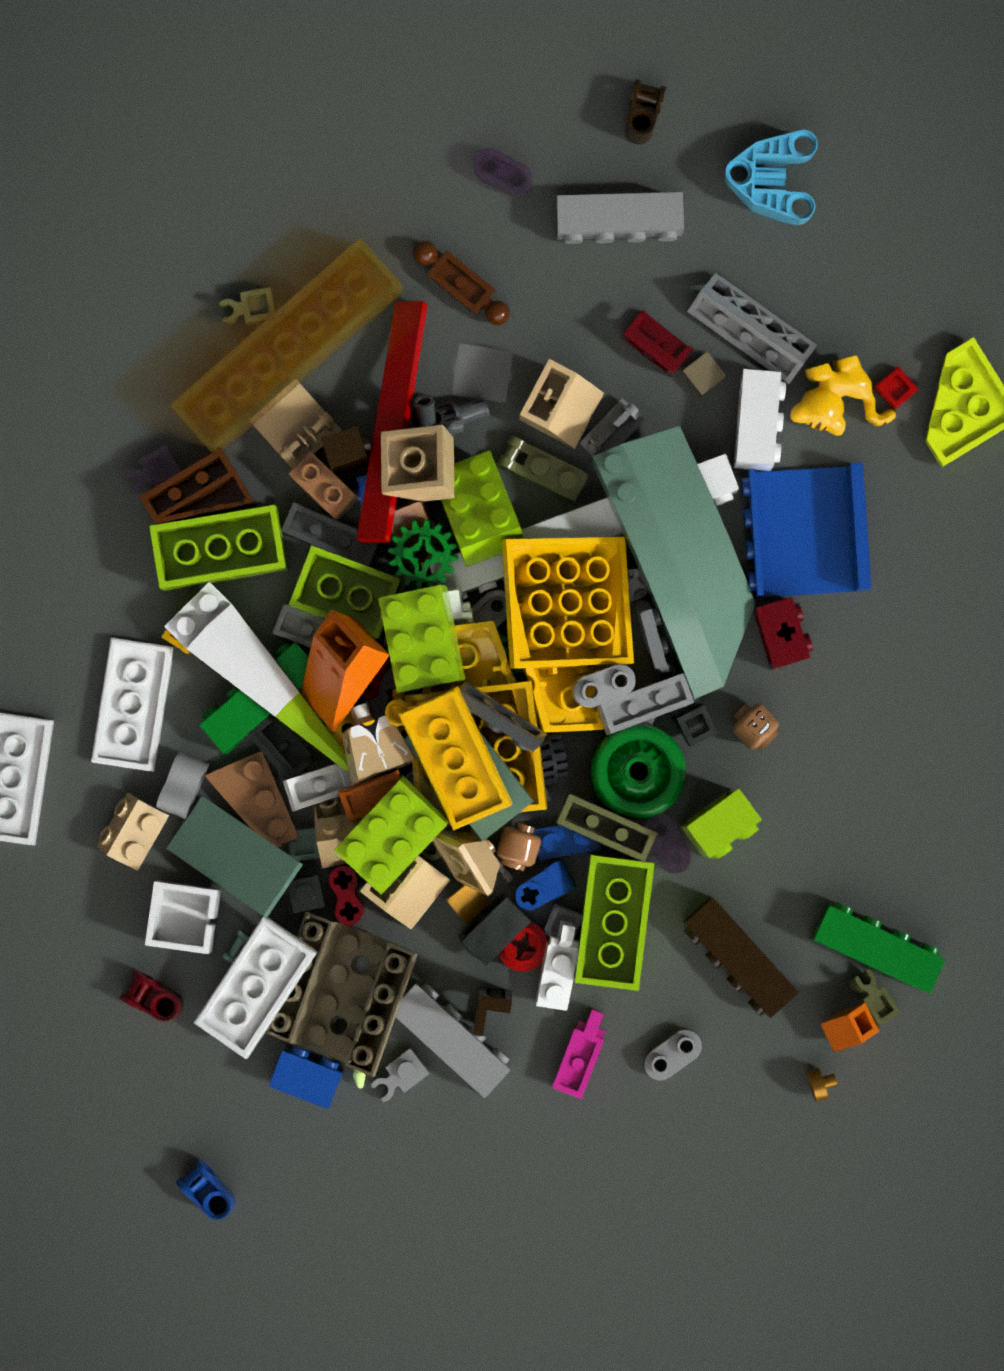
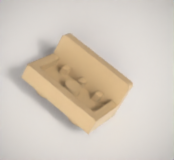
(131, 831)

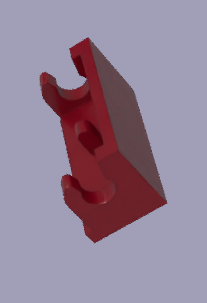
(656, 343)

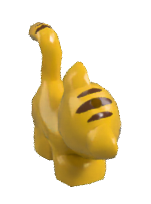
(824, 406)

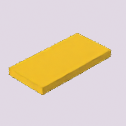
(455, 758)

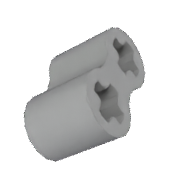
(182, 785)

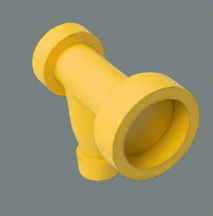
(394, 708)

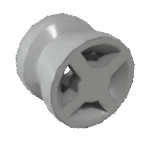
(636, 583)

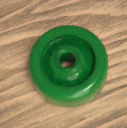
(619, 790)

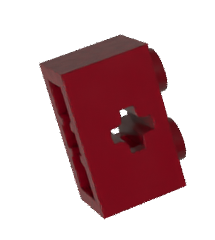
(769, 622)

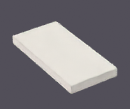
(132, 704)
(23, 771)
(255, 987)

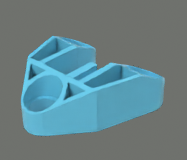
(772, 152)

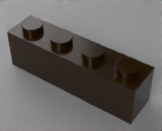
(740, 957)

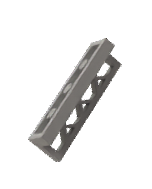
(749, 330)

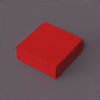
(895, 388)

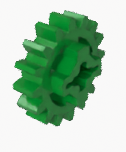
(409, 552)

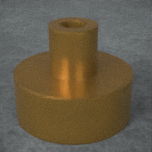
(820, 1084)

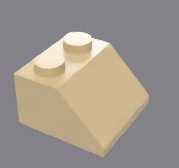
(418, 463)

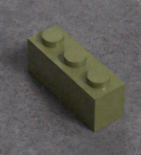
(605, 827)

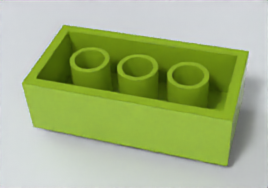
(218, 548)
(614, 922)

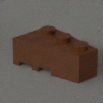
(199, 491)

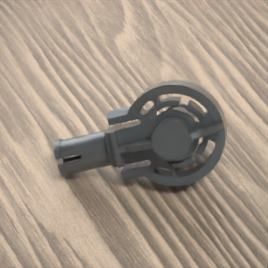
(449, 414)

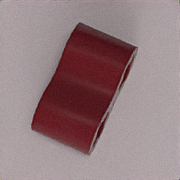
(346, 895)

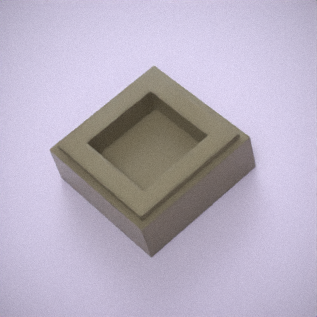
(704, 374)

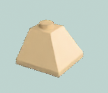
(469, 859)

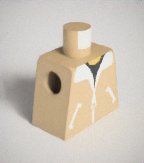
(373, 746)

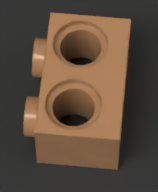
(323, 486)

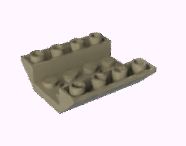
(336, 989)

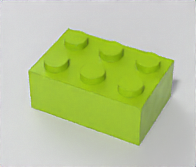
(481, 510)
(343, 586)
(421, 638)
(721, 823)
(392, 835)

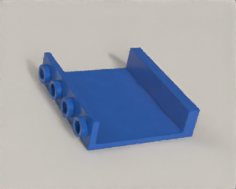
(807, 531)

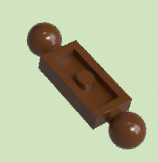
(461, 283)

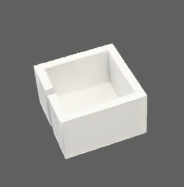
(182, 917)

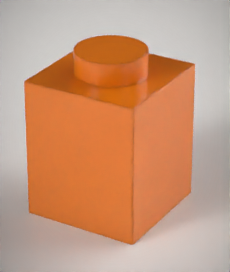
(849, 1027)

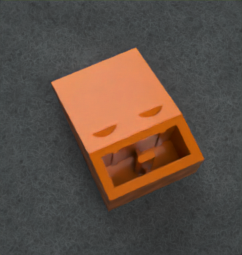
(340, 667)

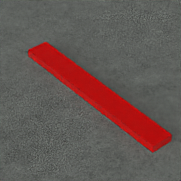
(392, 414)

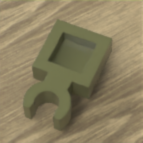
(254, 306)
(877, 1000)

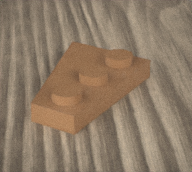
(256, 798)

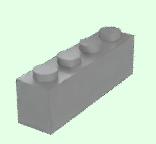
(620, 216)
(451, 1040)

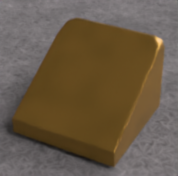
(467, 903)

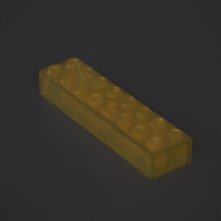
(288, 347)

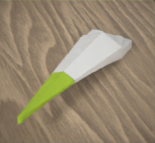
(225, 642)

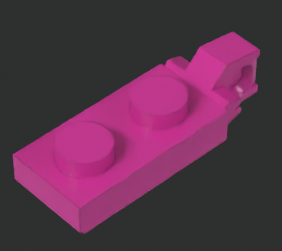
(580, 1056)

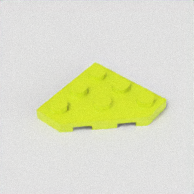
(966, 404)

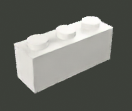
(759, 420)

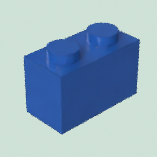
(306, 1077)

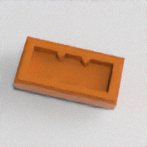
(364, 796)

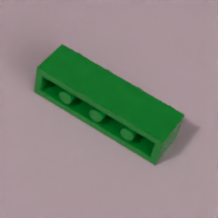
(241, 714)
(878, 948)

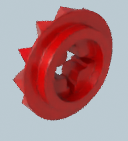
(529, 959)

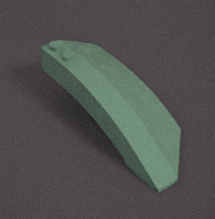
(680, 552)

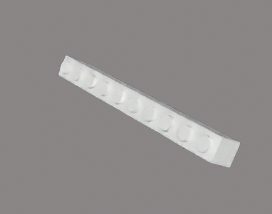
(588, 521)

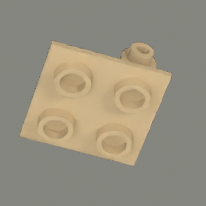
(296, 426)

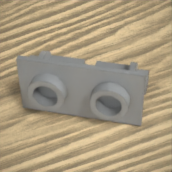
(613, 428)

